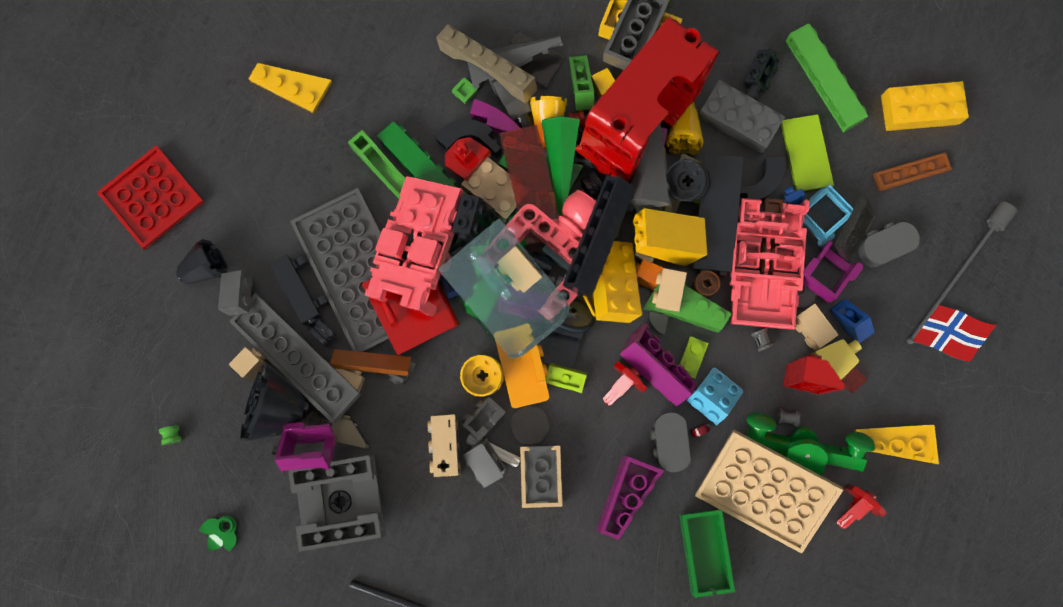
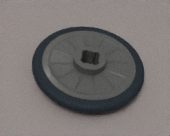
(579, 317)

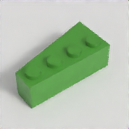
(695, 310)

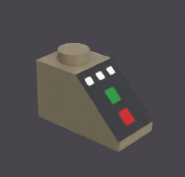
(349, 432)

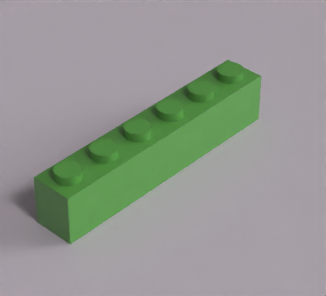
(826, 77)

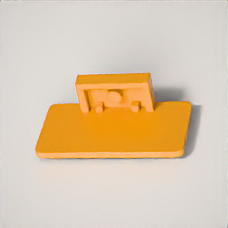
(525, 377)

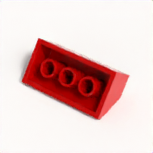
(812, 376)

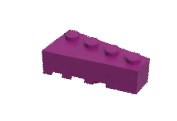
(657, 365)
(626, 495)

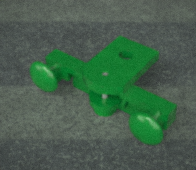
(805, 448)

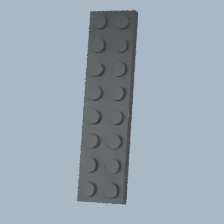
(296, 359)

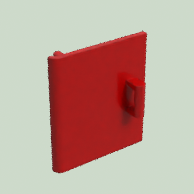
(409, 326)

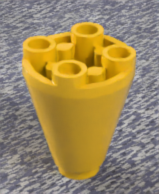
(686, 133)

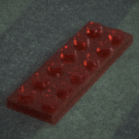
(529, 174)

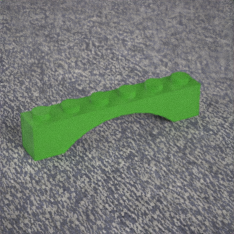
(377, 162)

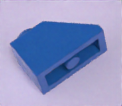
(853, 320)

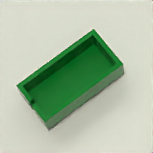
(706, 553)

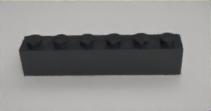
(598, 236)

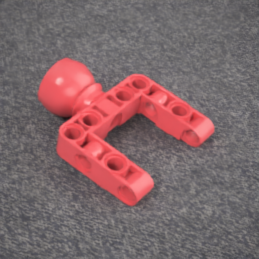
(563, 233)

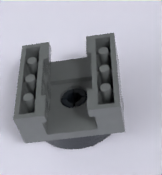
(323, 519)

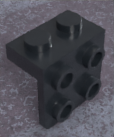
(561, 347)

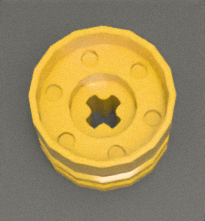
(470, 375)

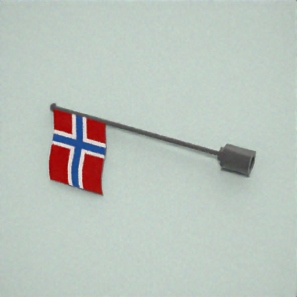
(951, 329)

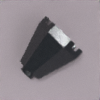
(201, 263)

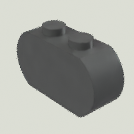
(888, 244)
(671, 442)

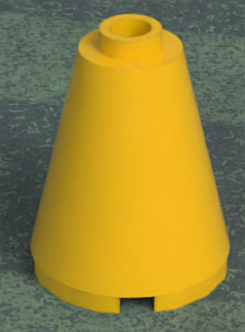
(546, 108)

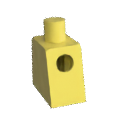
(840, 356)

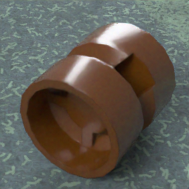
(706, 284)

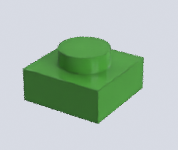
(464, 91)

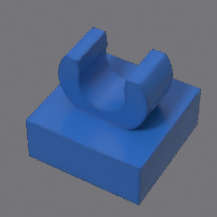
(793, 197)

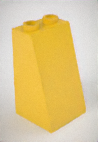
(670, 236)

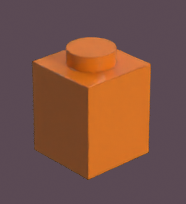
(647, 274)

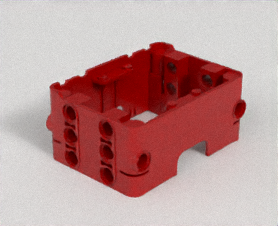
(645, 96)

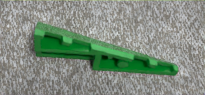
(560, 142)

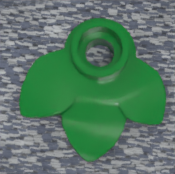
(218, 534)

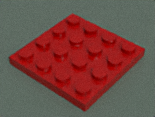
(150, 197)

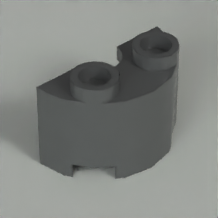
(484, 418)

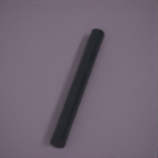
(382, 595)

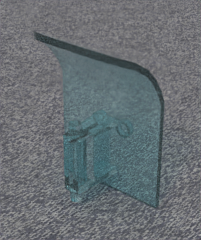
(511, 316)

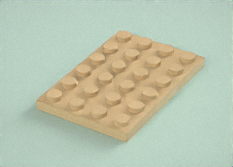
(768, 491)

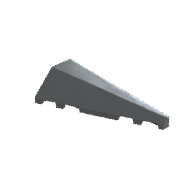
(516, 54)
(650, 176)

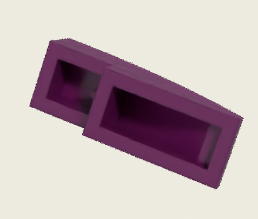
(492, 117)

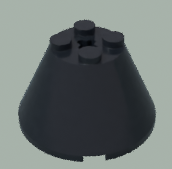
(271, 405)

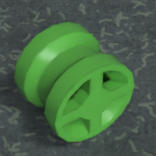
(170, 435)

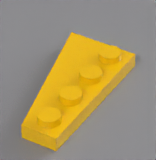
(293, 86)
(905, 442)

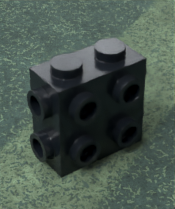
(472, 217)

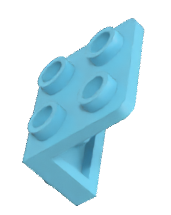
(715, 396)

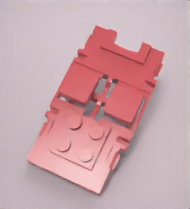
(422, 209)
(766, 298)

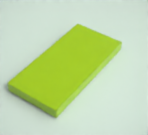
(806, 153)

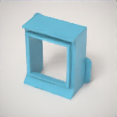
(840, 202)

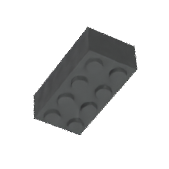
(633, 30)
(740, 117)

